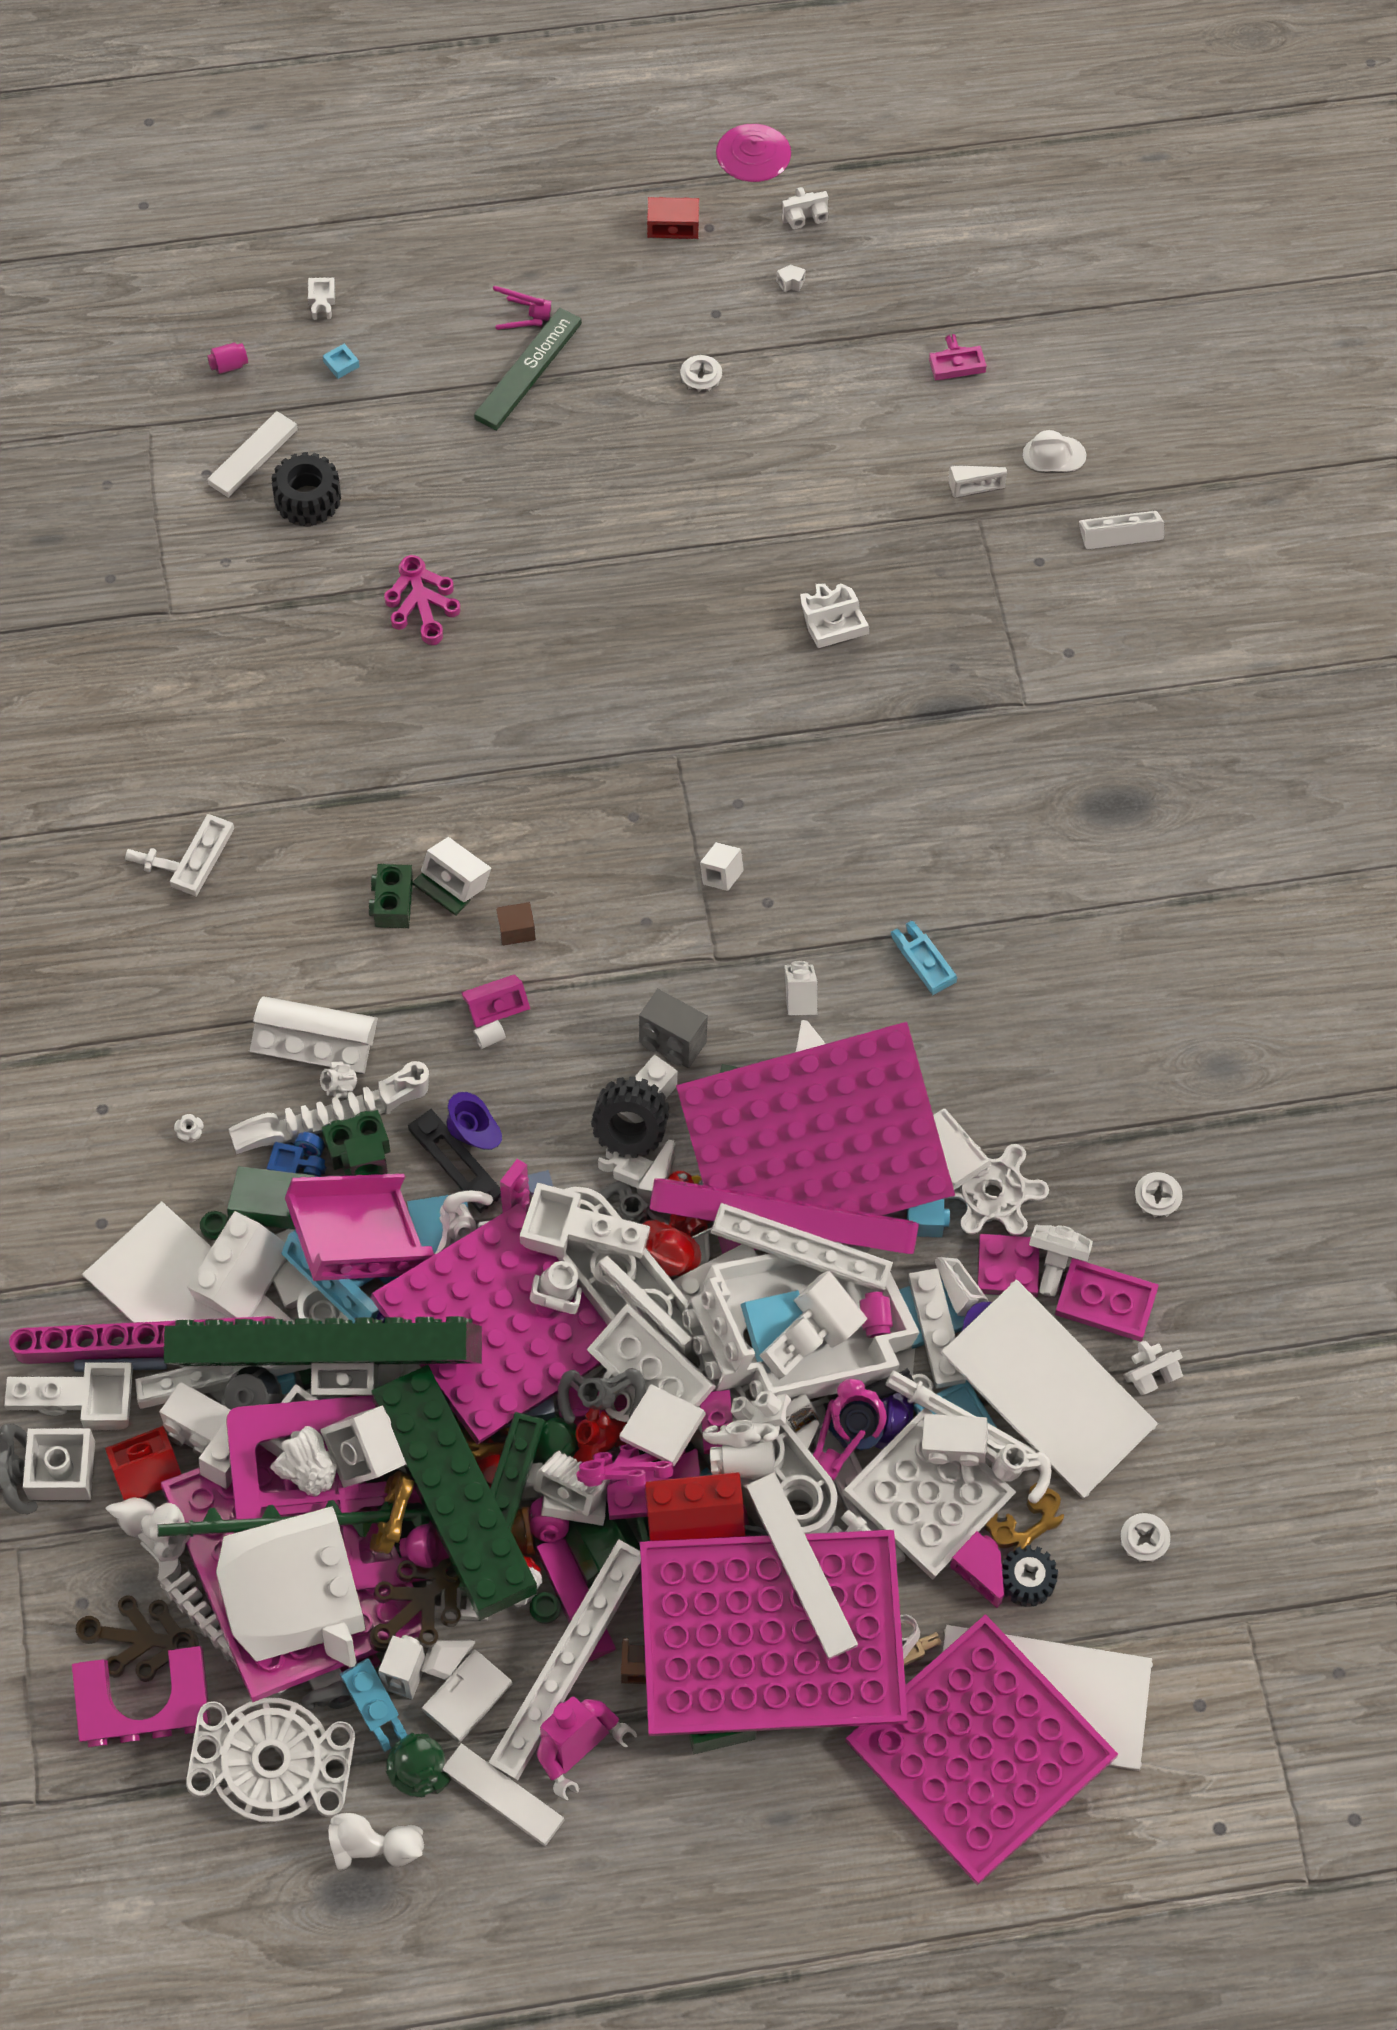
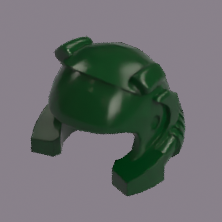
(556, 1437)
(417, 1766)

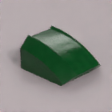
(594, 1543)

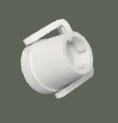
(557, 1288)

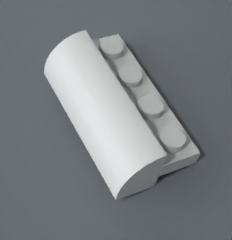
(312, 1033)

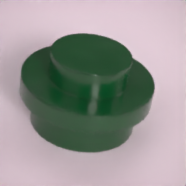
(213, 1224)
(545, 1607)

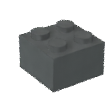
(672, 1028)

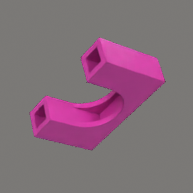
(101, 1720)

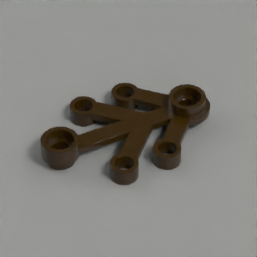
(421, 1600)
(142, 1639)

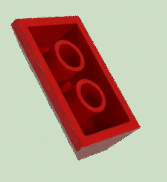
(695, 1507)

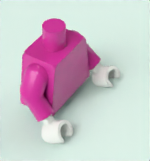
(572, 1734)

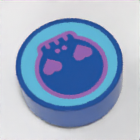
(311, 1143)

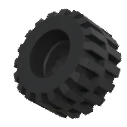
(301, 472)
(625, 1136)

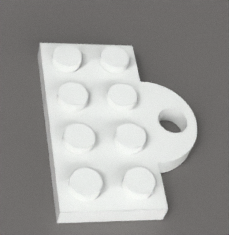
(637, 1344)

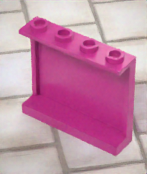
(354, 1226)

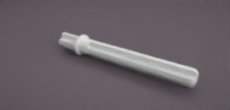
(941, 1406)

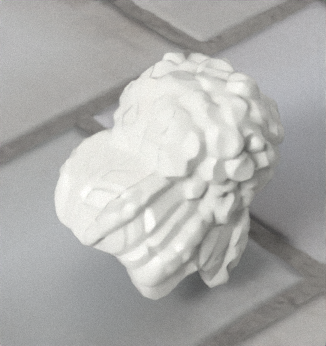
(306, 1462)

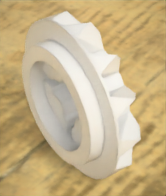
(691, 368)
(1169, 1188)
(1144, 1524)

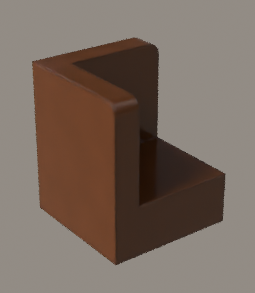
(516, 923)
(633, 1663)

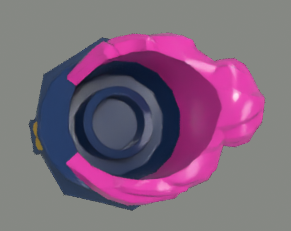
(856, 1411)

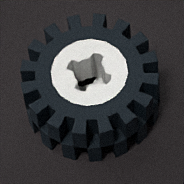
(1027, 1586)

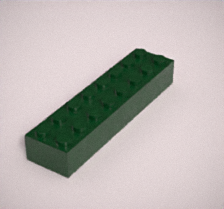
(455, 1494)

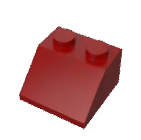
(143, 1463)

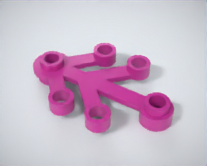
(421, 596)
(627, 1466)

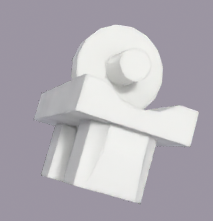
(804, 206)
(1142, 1375)
(765, 1409)

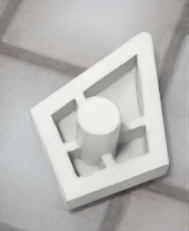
(446, 1657)

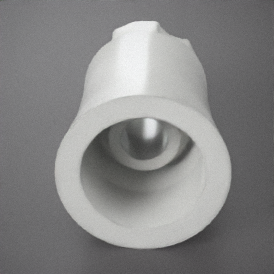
(751, 1461)

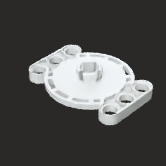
(295, 1741)

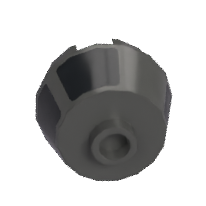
(252, 1387)

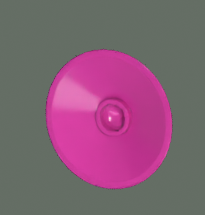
(753, 152)

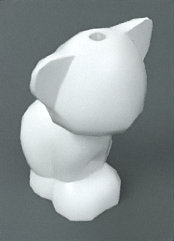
(140, 1516)
(354, 1838)

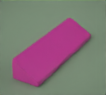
(569, 1586)

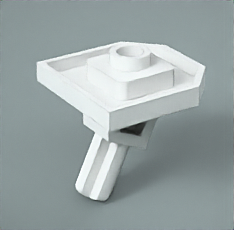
(1061, 1244)

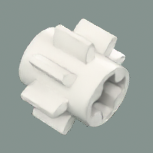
(338, 1079)

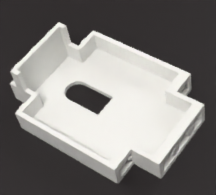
(719, 1325)

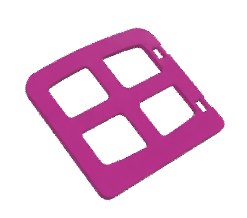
(261, 1423)

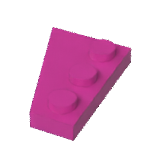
(631, 1502)

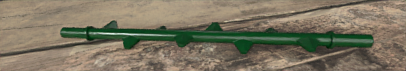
(360, 1520)

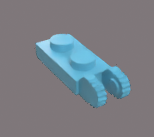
(925, 958)
(372, 1701)

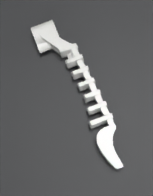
(391, 1092)
(174, 1587)

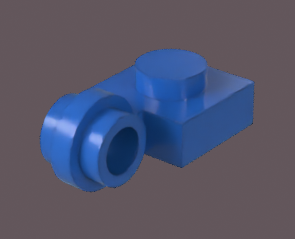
(290, 1159)

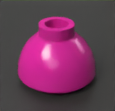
(421, 1546)

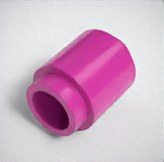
(227, 358)
(878, 1314)

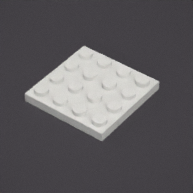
(926, 1501)

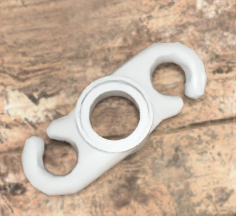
(740, 1433)

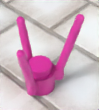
(538, 308)
(832, 1460)

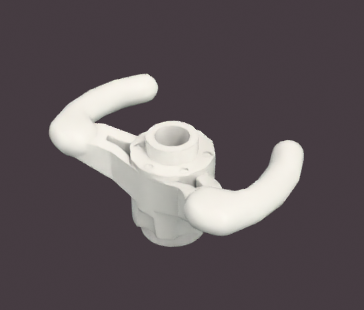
(457, 1218)
(1010, 1462)

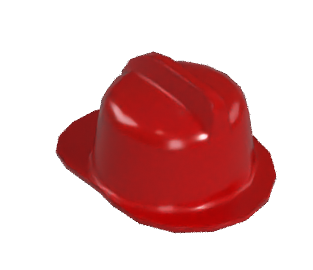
(672, 1249)

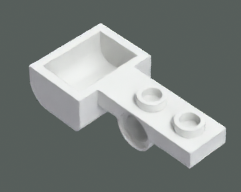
(557, 1218)
(826, 1315)
(100, 1395)

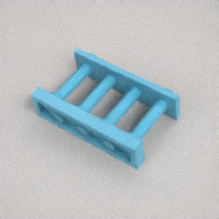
(342, 1293)

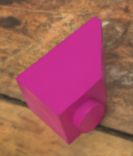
(981, 1567)

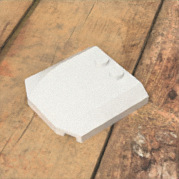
(287, 1584)

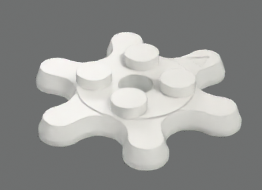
(1014, 1192)

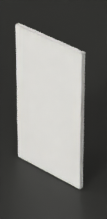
(151, 1270)
(1049, 1388)
(1099, 1684)

